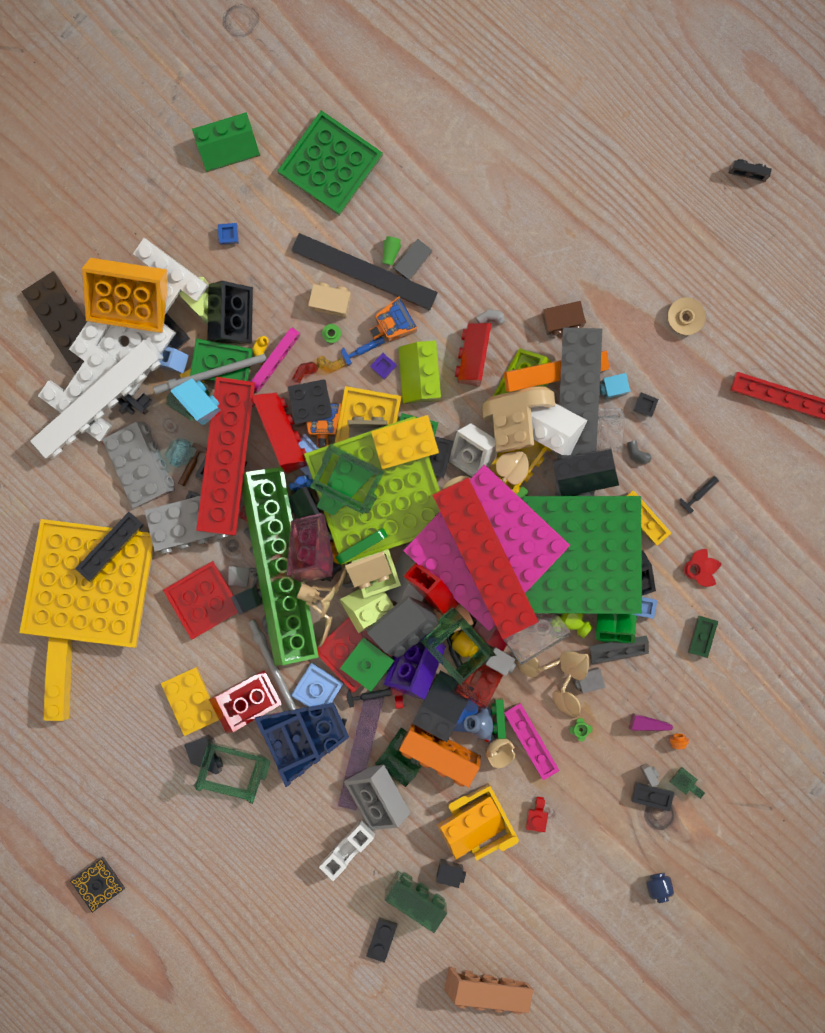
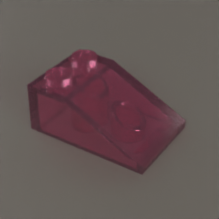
(309, 549)

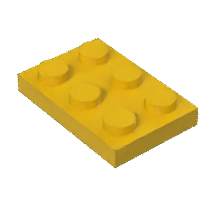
(405, 442)
(190, 701)

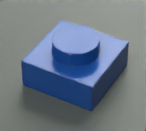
(228, 233)

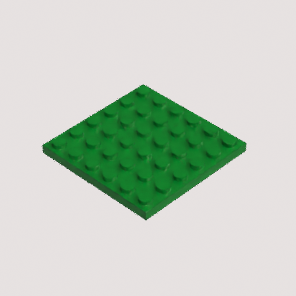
(603, 560)

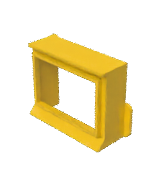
(501, 843)

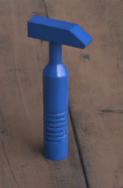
(363, 349)

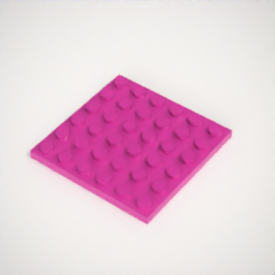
(522, 533)

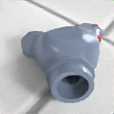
(481, 725)

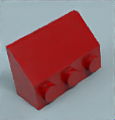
(473, 353)

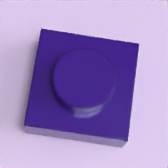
(383, 366)

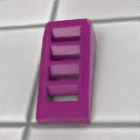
(644, 723)

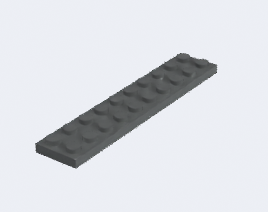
(581, 385)

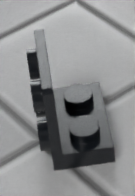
(310, 402)

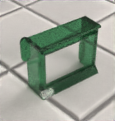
(371, 497)
(448, 624)
(259, 772)

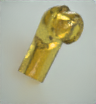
(329, 366)

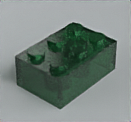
(416, 901)

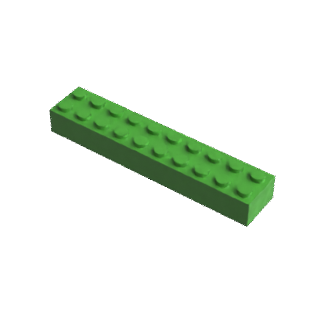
(270, 527)

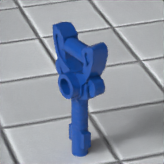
(301, 482)

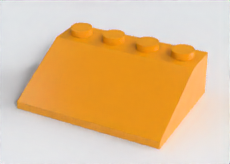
(125, 294)

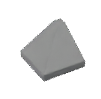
(238, 576)

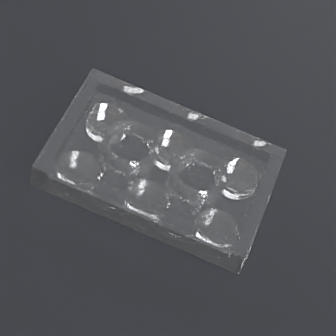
(538, 637)

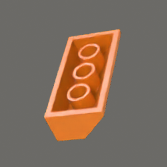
(445, 757)

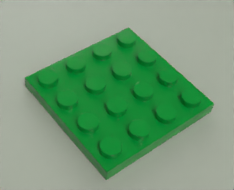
(330, 162)

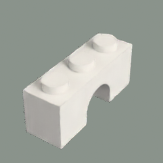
(343, 853)

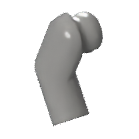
(491, 314)

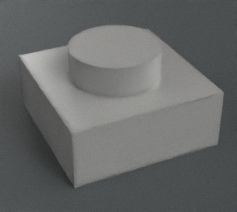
(651, 774)

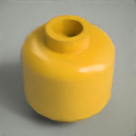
(463, 644)

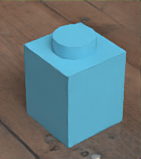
(614, 386)

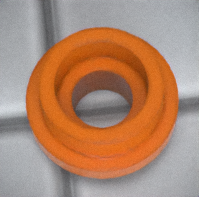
(678, 741)

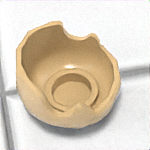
(500, 753)

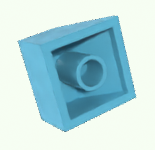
(196, 401)

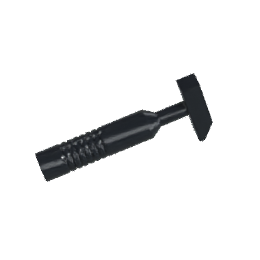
(699, 494)
(455, 656)
(368, 696)

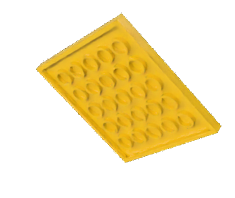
(72, 608)

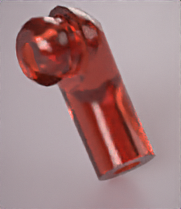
(304, 369)

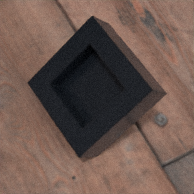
(645, 405)

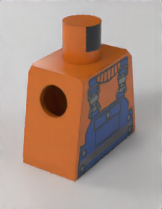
(393, 322)
(325, 427)

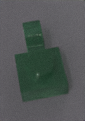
(685, 781)

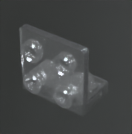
(610, 429)

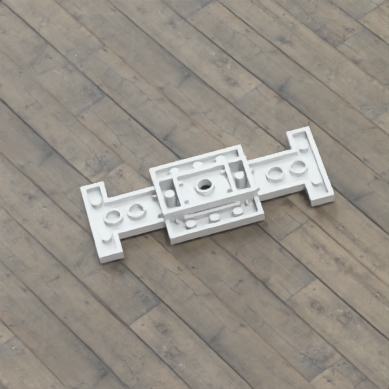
(102, 357)

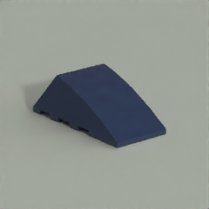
(301, 737)

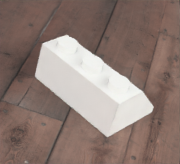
(557, 428)

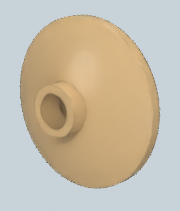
(694, 311)

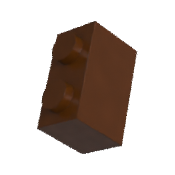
(565, 315)

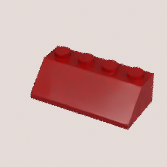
(280, 431)

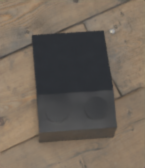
(441, 707)

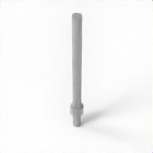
(211, 373)
(260, 639)

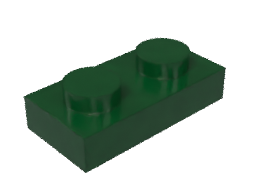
(703, 636)

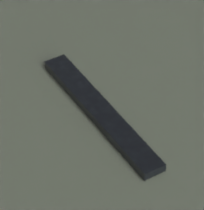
(364, 271)

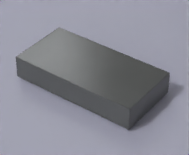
(413, 259)

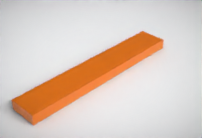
(540, 374)

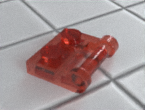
(484, 687)

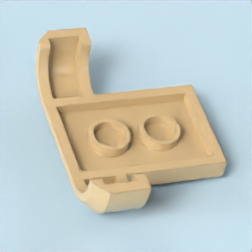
(513, 416)

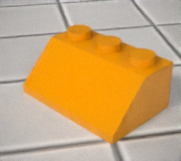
(471, 826)

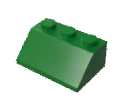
(226, 142)

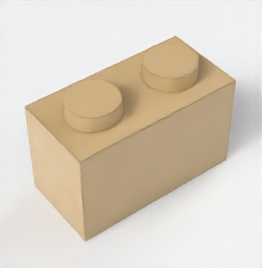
(330, 300)

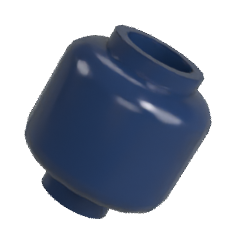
(660, 887)

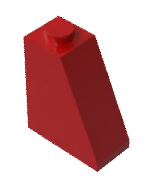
(431, 588)

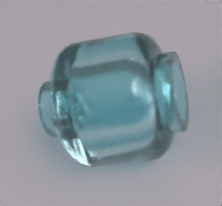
(179, 452)

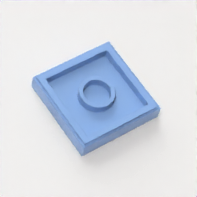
(316, 687)

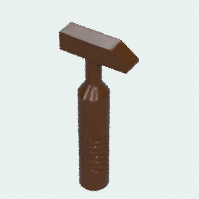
(189, 468)

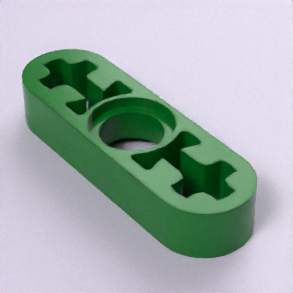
(361, 546)

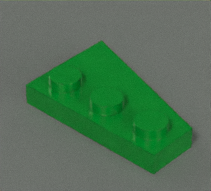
(346, 479)

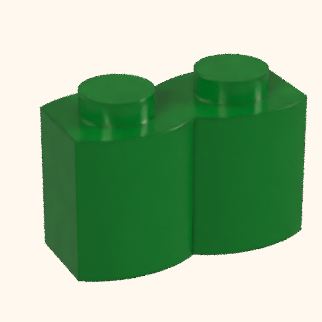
(616, 628)

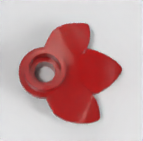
(704, 568)

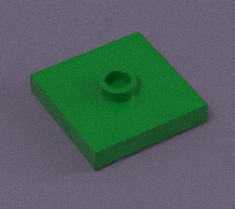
(367, 664)

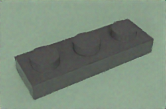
(616, 650)

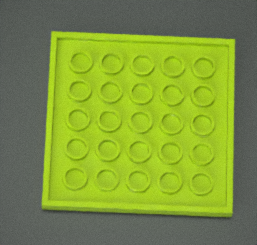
(402, 501)

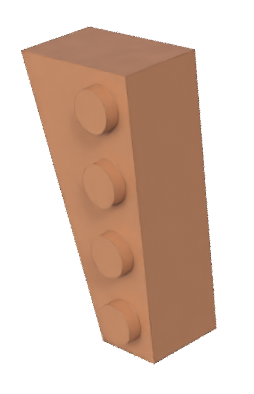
(488, 992)

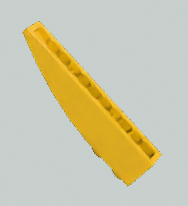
(58, 680)

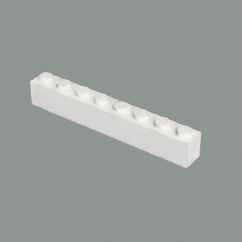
(97, 399)

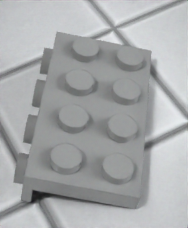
(138, 464)
(176, 526)

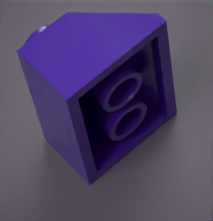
(414, 671)

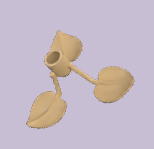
(511, 466)
(311, 595)
(571, 663)

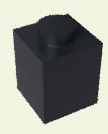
(450, 873)

